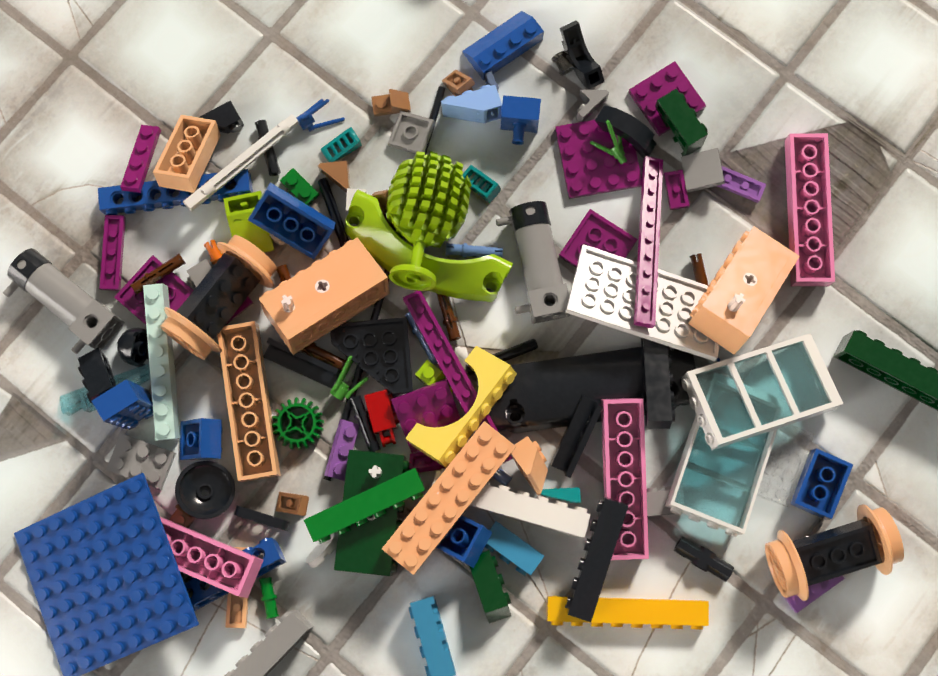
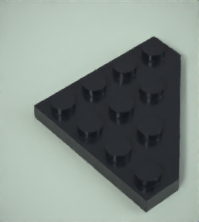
(378, 349)

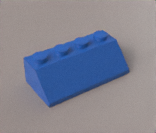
(504, 44)
(292, 221)

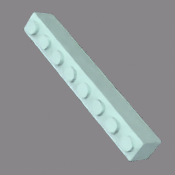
(161, 364)

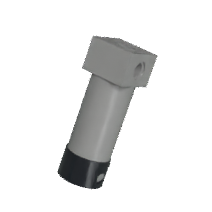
(539, 262)
(65, 299)

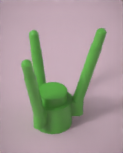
(340, 388)

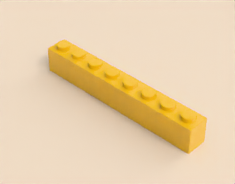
(635, 612)

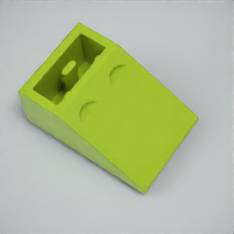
(238, 210)

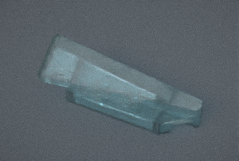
(78, 399)

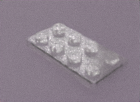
(785, 464)

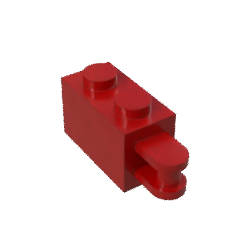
(382, 415)

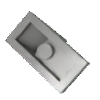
(593, 100)

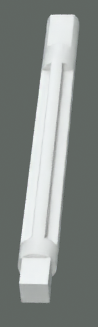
(240, 163)

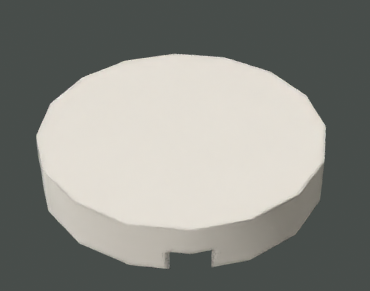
(317, 555)

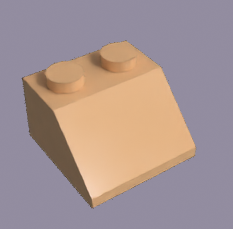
(531, 463)

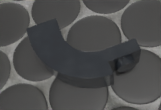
(577, 53)
(628, 128)

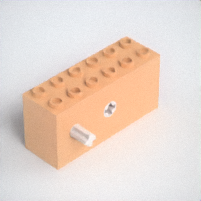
(742, 290)
(325, 295)

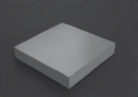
(411, 132)
(702, 170)

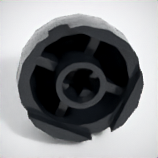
(133, 347)

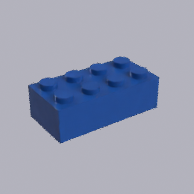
(124, 405)

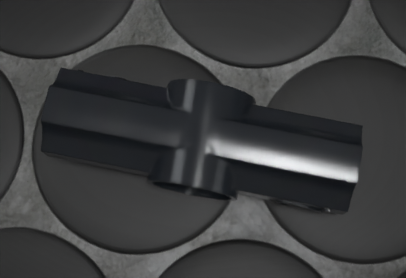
(703, 559)

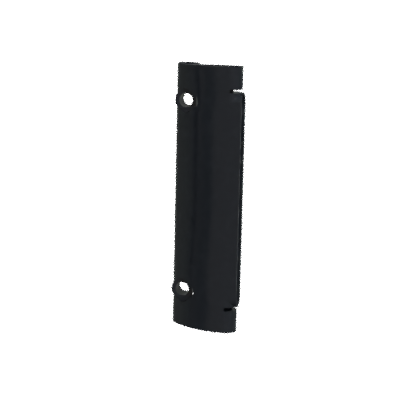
(552, 388)

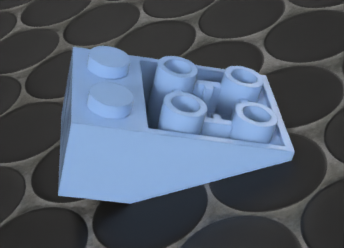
(474, 106)

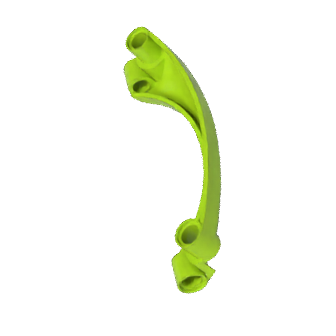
(453, 277)

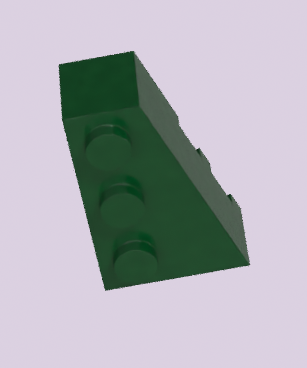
(682, 122)
(490, 589)

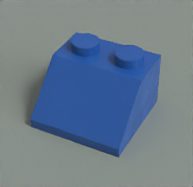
(200, 439)

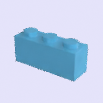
(513, 549)

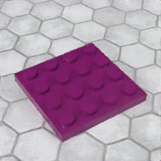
(590, 169)

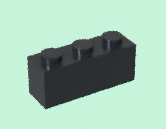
(96, 373)

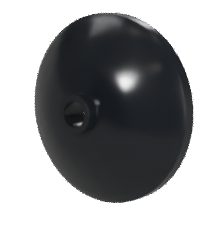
(209, 477)

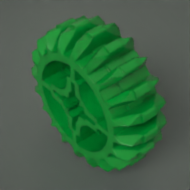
(291, 429)

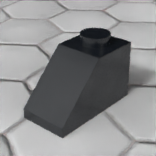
(226, 118)

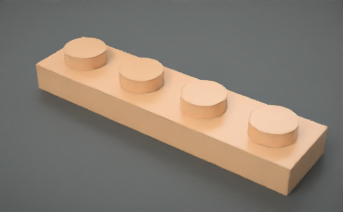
(236, 609)

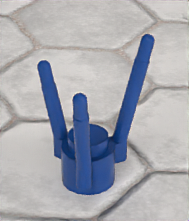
(306, 118)

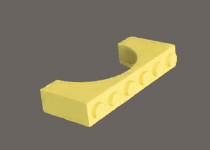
(445, 442)

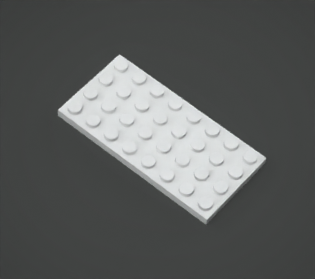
(606, 295)

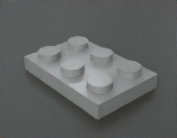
(138, 457)

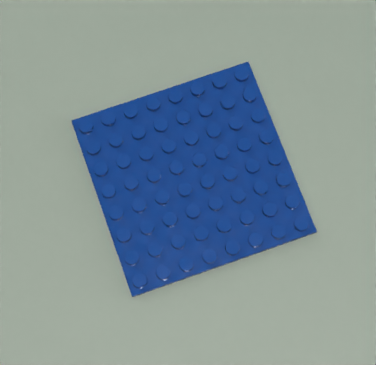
(105, 578)

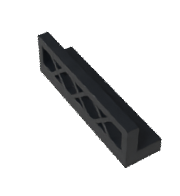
(301, 363)
(576, 435)

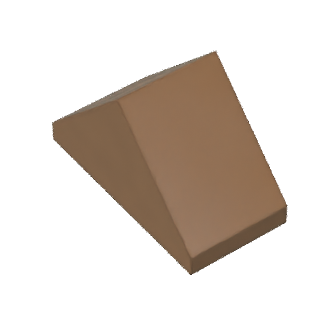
(337, 172)

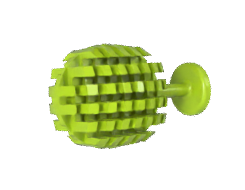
(426, 207)

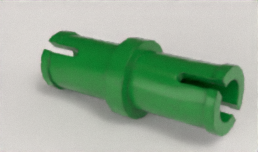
(269, 597)

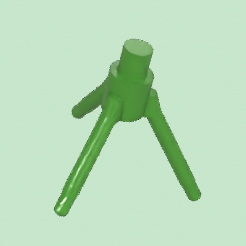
(616, 151)

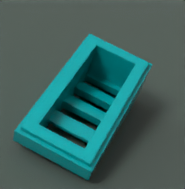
(337, 141)
(490, 190)
(565, 494)

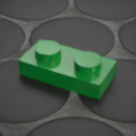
(299, 187)

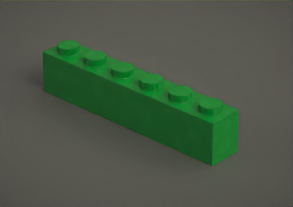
(366, 504)

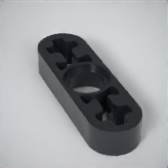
(262, 518)

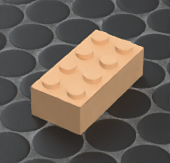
(187, 153)

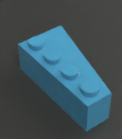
(432, 637)

